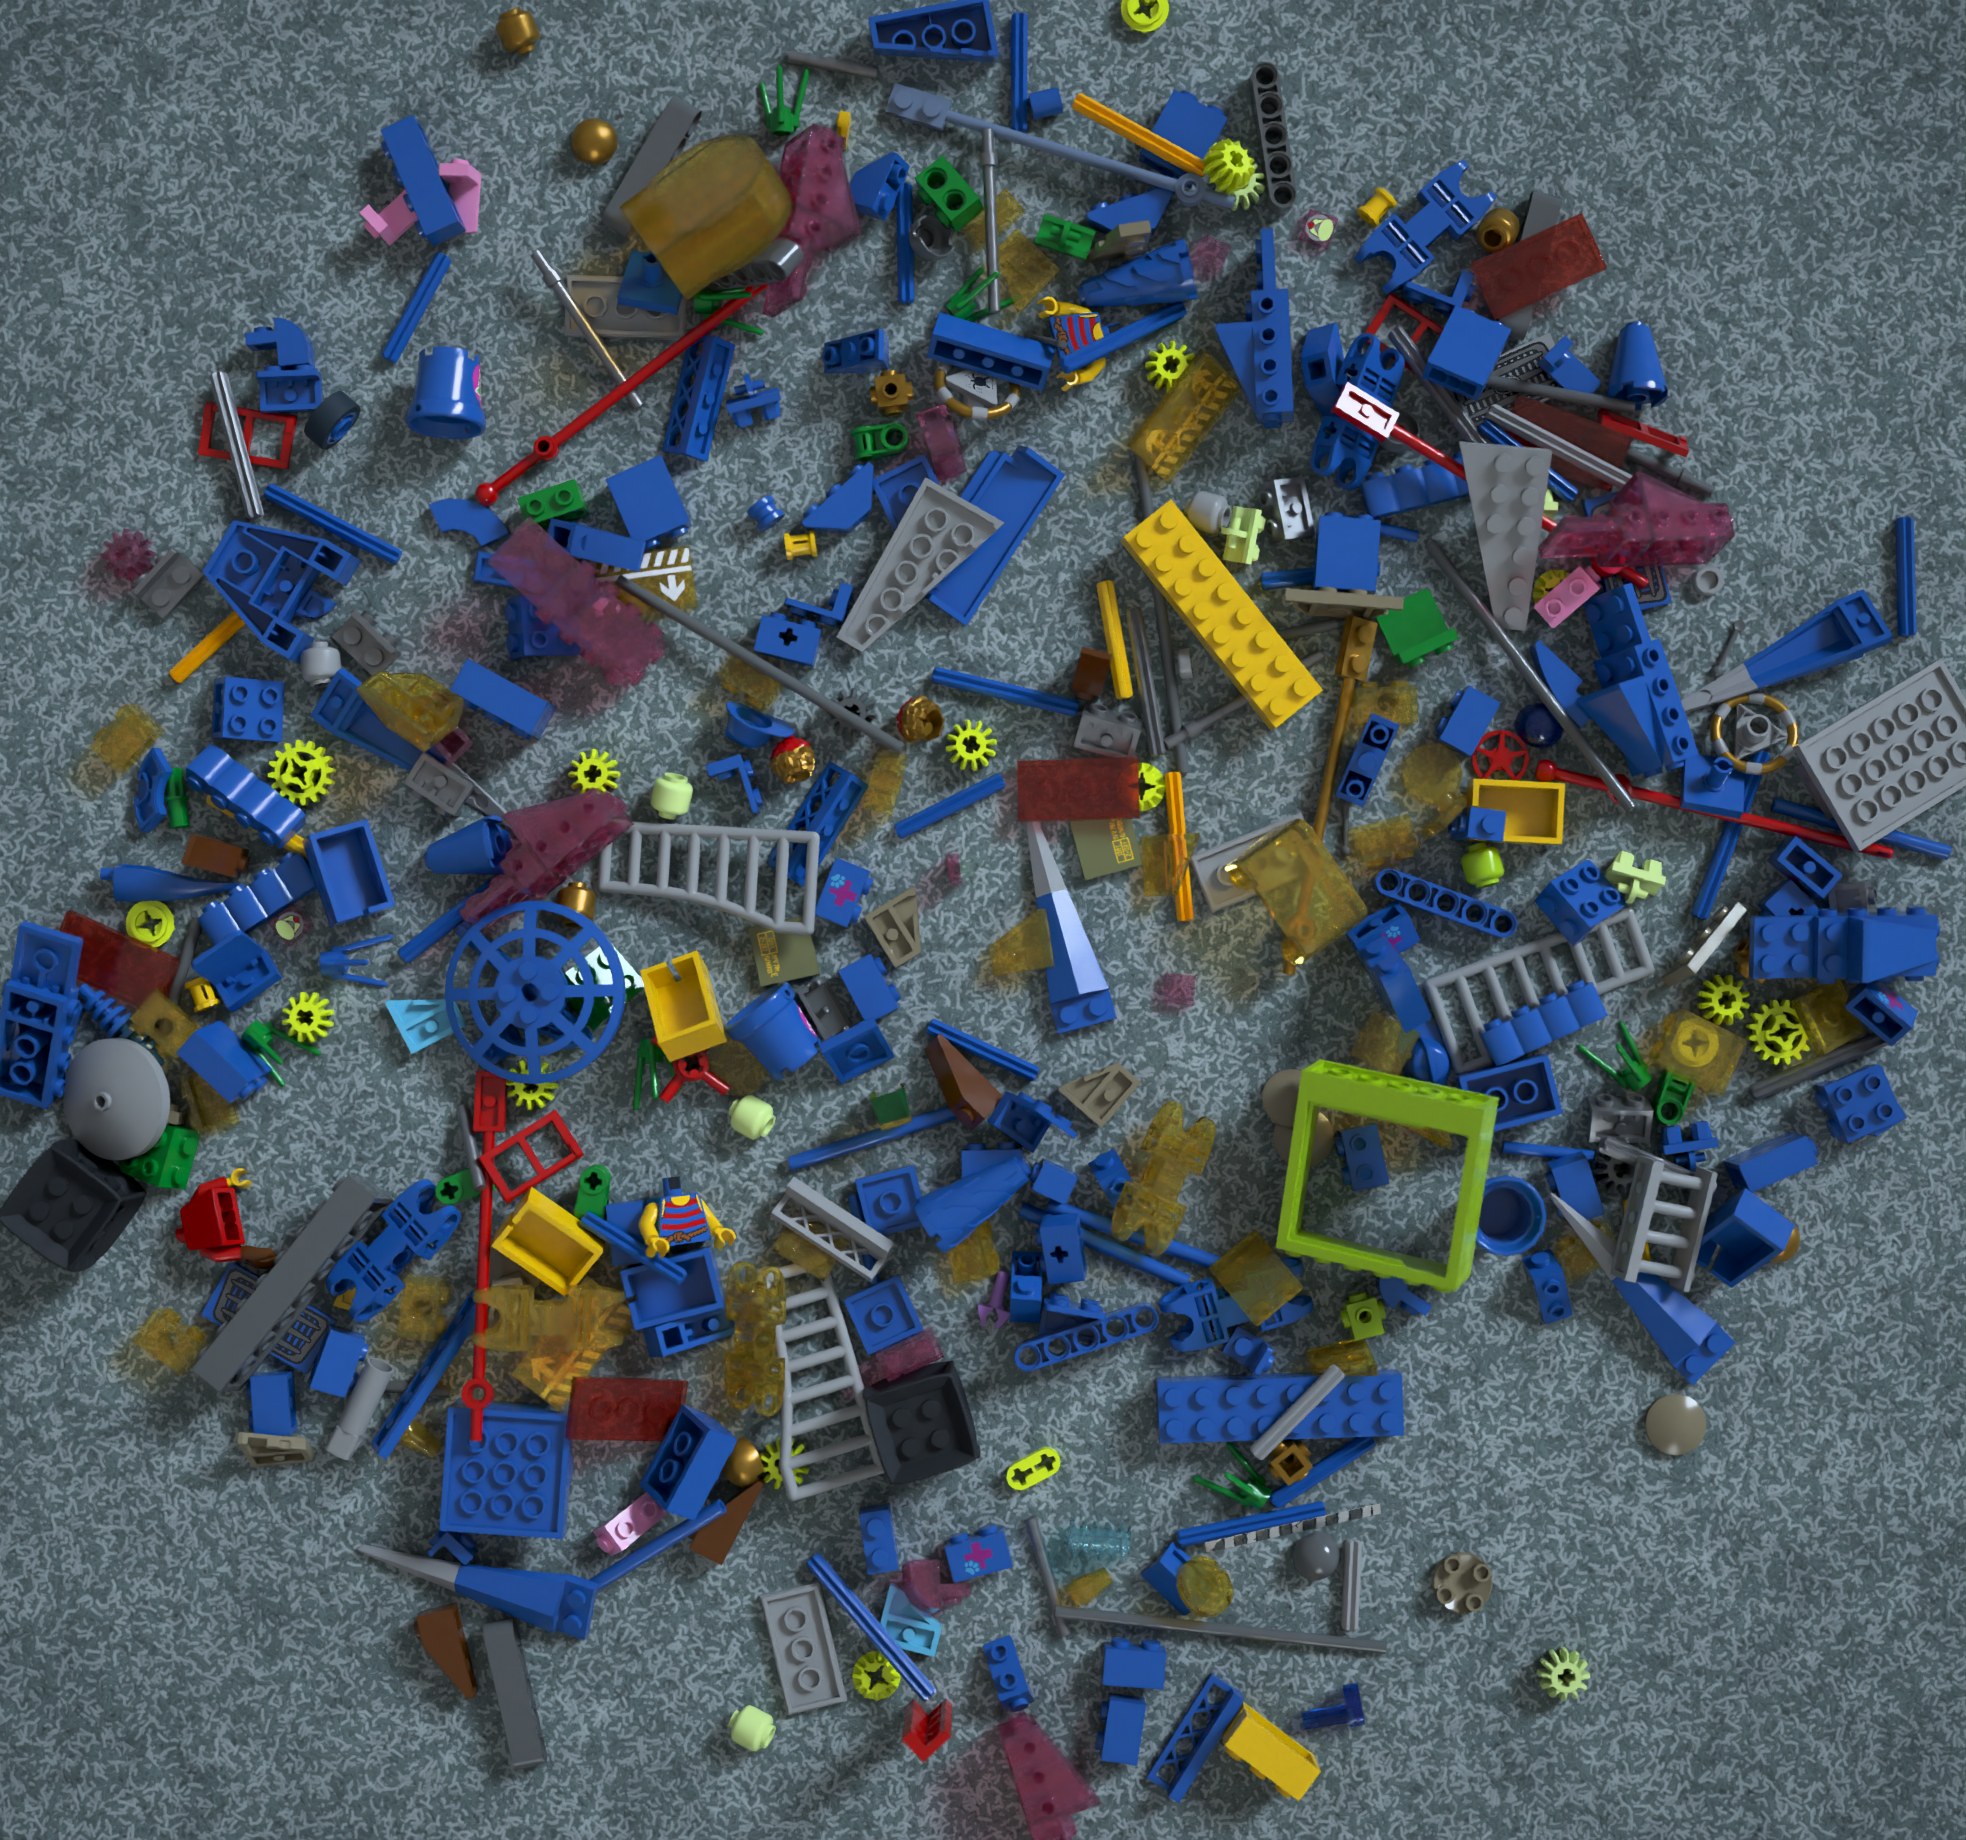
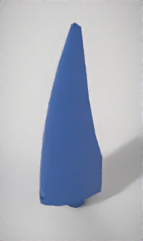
(148, 883)

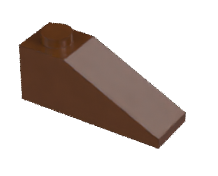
(1090, 674)
(216, 856)
(963, 1086)
(719, 1535)
(446, 1643)

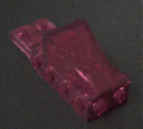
(821, 208)
(1645, 528)
(579, 604)
(555, 844)
(1044, 1779)

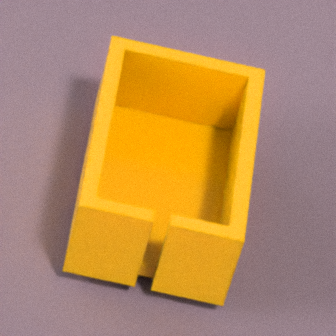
(1531, 808)
(683, 1010)
(547, 1241)
(1270, 1752)

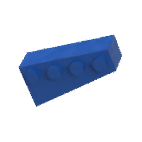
(937, 31)

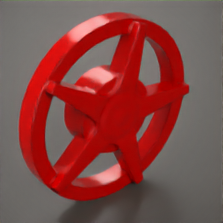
(1501, 757)

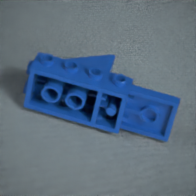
(1262, 346)
(1638, 693)
(1845, 945)
(39, 1015)

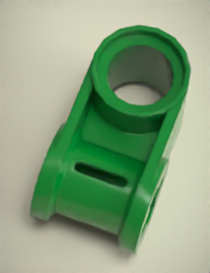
(876, 441)
(1673, 1094)
(465, 1187)
(592, 1197)

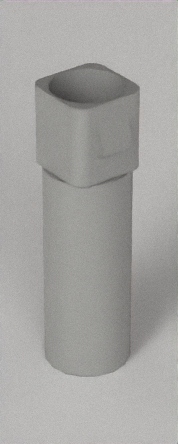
(360, 1408)

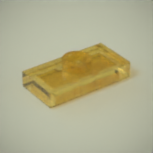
(1007, 214)

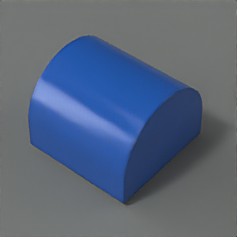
(1045, 103)

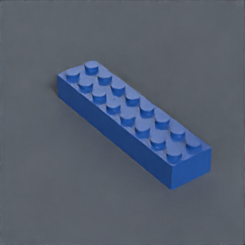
(1248, 1405)

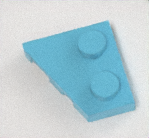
(422, 1021)
(908, 1625)

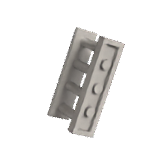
(1637, 1218)

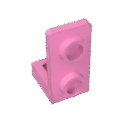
(464, 189)
(391, 221)
(1568, 595)
(629, 1524)

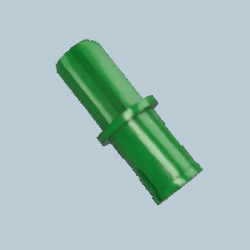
(177, 800)

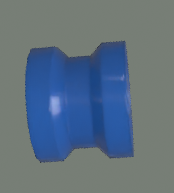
(765, 513)

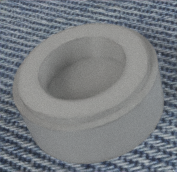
(1707, 580)
(1185, 663)

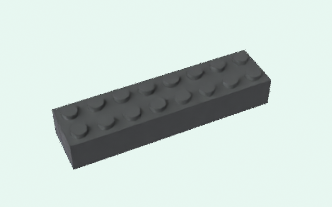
(291, 1284)

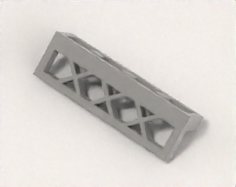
(838, 1220)

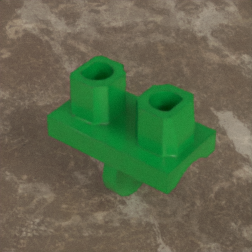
(1065, 237)

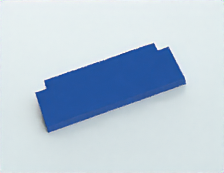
(1013, 492)

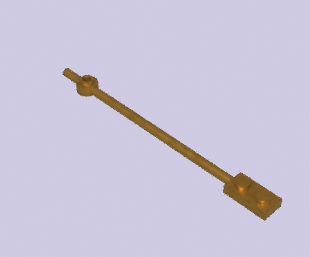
(1353, 667)

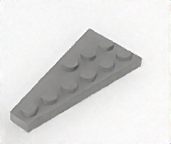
(1507, 508)
(925, 548)

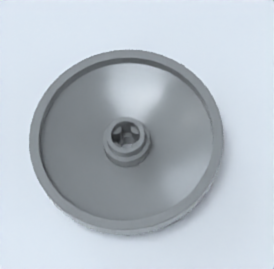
(116, 1099)

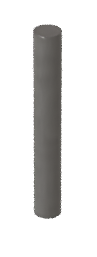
(832, 64)
(470, 1147)

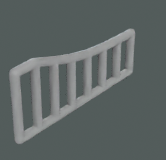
(720, 901)
(1516, 956)
(853, 1380)

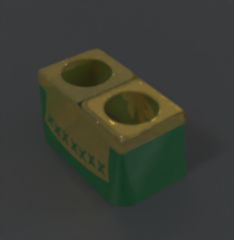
(892, 1108)

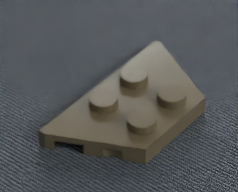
(1331, 604)

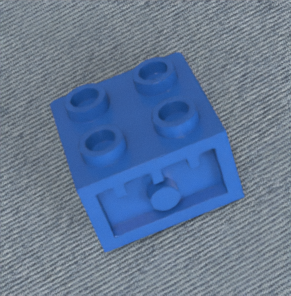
(247, 709)

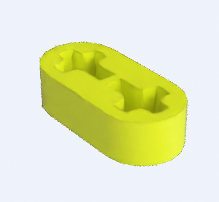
(1035, 1475)

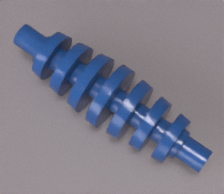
(113, 1019)

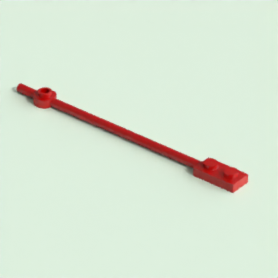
(1380, 421)
(489, 1118)

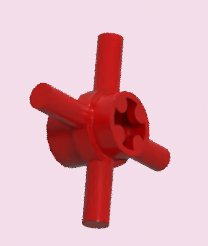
(682, 1075)

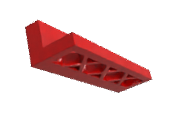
(926, 1732)

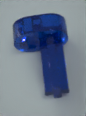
(1335, 1715)

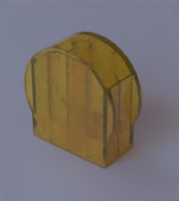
(711, 211)

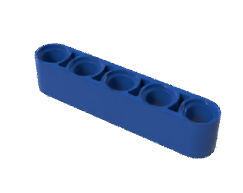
(1458, 907)
(1101, 1336)

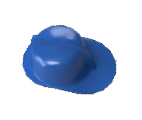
(753, 727)
(1429, 1056)

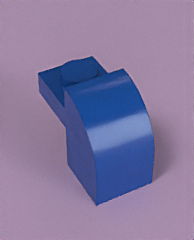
(290, 341)
(1394, 1289)

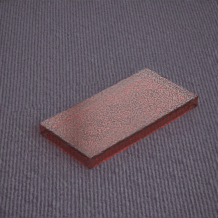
(1538, 266)
(1577, 430)
(1078, 789)
(119, 962)
(623, 1408)

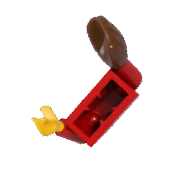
(214, 1224)

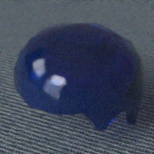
(1538, 726)

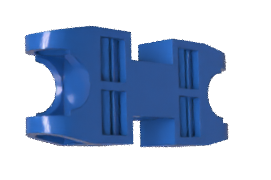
(1443, 211)
(1347, 440)
(393, 1250)
(1223, 1311)

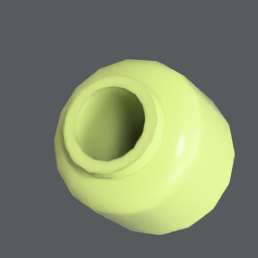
(671, 795)
(751, 1117)
(752, 1728)

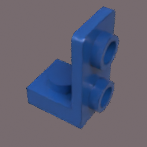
(1567, 369)
(839, 601)
(725, 769)
(1249, 1350)

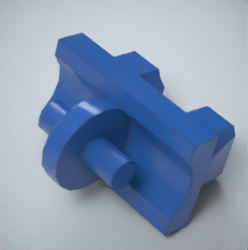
(741, 406)
(1700, 1139)

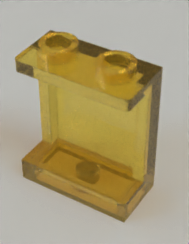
(1697, 1051)
(1256, 1278)

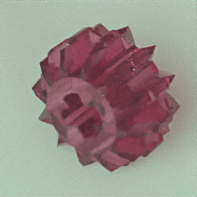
(117, 553)

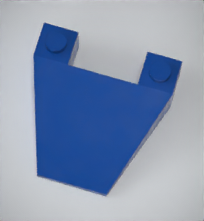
(267, 576)

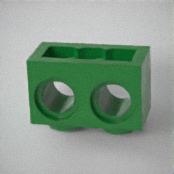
(953, 191)
(559, 502)

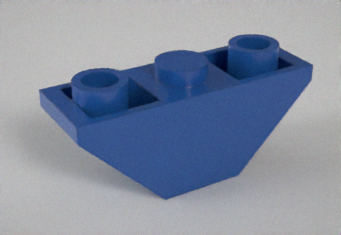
(1131, 209)
(858, 353)
(1321, 365)
(846, 504)
(1366, 759)

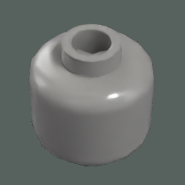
(1208, 512)
(319, 664)

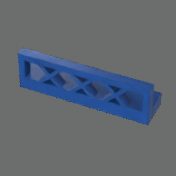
(703, 398)
(828, 821)
(1204, 1745)

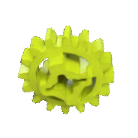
(313, 767)
(1783, 1043)

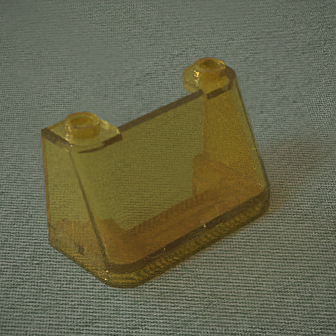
(1299, 888)

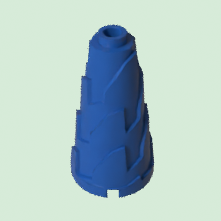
(1148, 279)
(968, 1202)

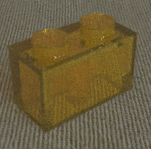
(127, 737)

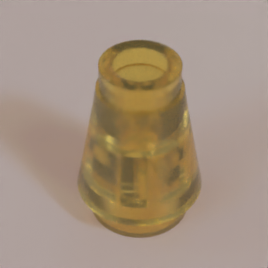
(420, 1439)
(1088, 1586)

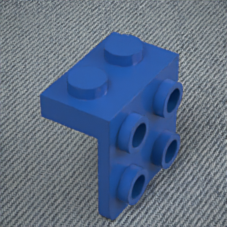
(530, 635)
(1579, 901)
(237, 969)
(1858, 1103)
(1027, 1120)
(1061, 1312)

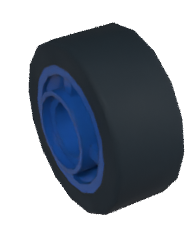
(332, 420)

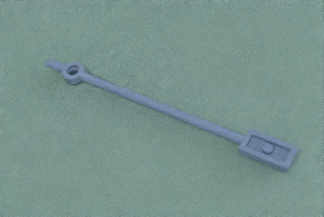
(935, 111)

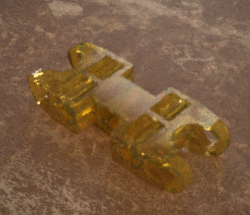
(1163, 1178)
(548, 1317)
(755, 1338)

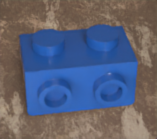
(289, 389)

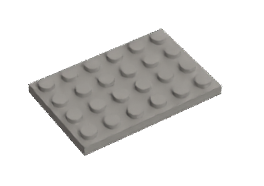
(1891, 755)

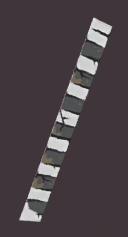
(1293, 1528)

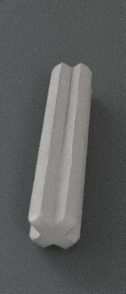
(1351, 1584)

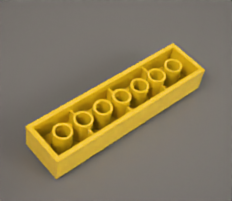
(1221, 615)

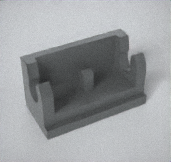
(824, 1008)

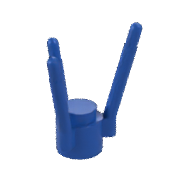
(337, 963)

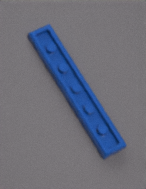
(425, 1379)

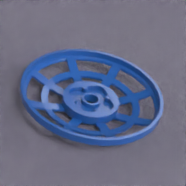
(552, 990)

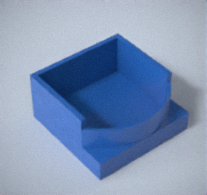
(513, 1477)

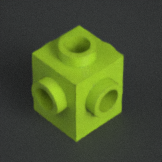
(1371, 1323)

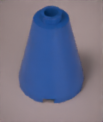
(1637, 368)
(471, 850)

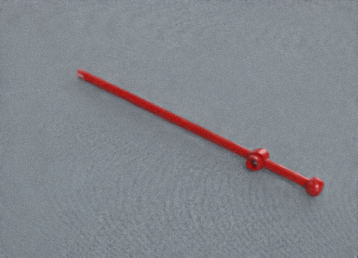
(488, 493)
(1547, 771)

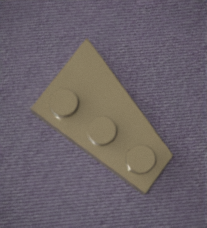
(1123, 242)
(1705, 944)

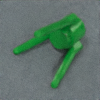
(781, 120)
(710, 301)
(961, 303)
(259, 1039)
(652, 1055)
(1633, 1072)
(1252, 1491)

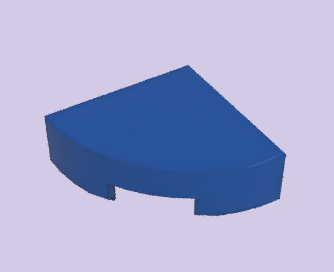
(314, 605)

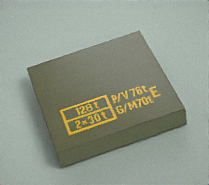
(1105, 846)
(781, 955)

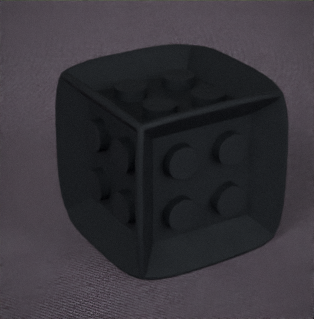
(71, 1205)
(921, 1423)

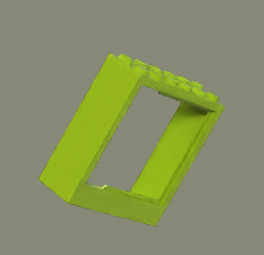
(1403, 1103)

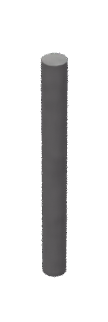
(1046, 1572)

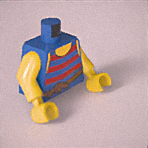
(1077, 328)
(679, 1220)

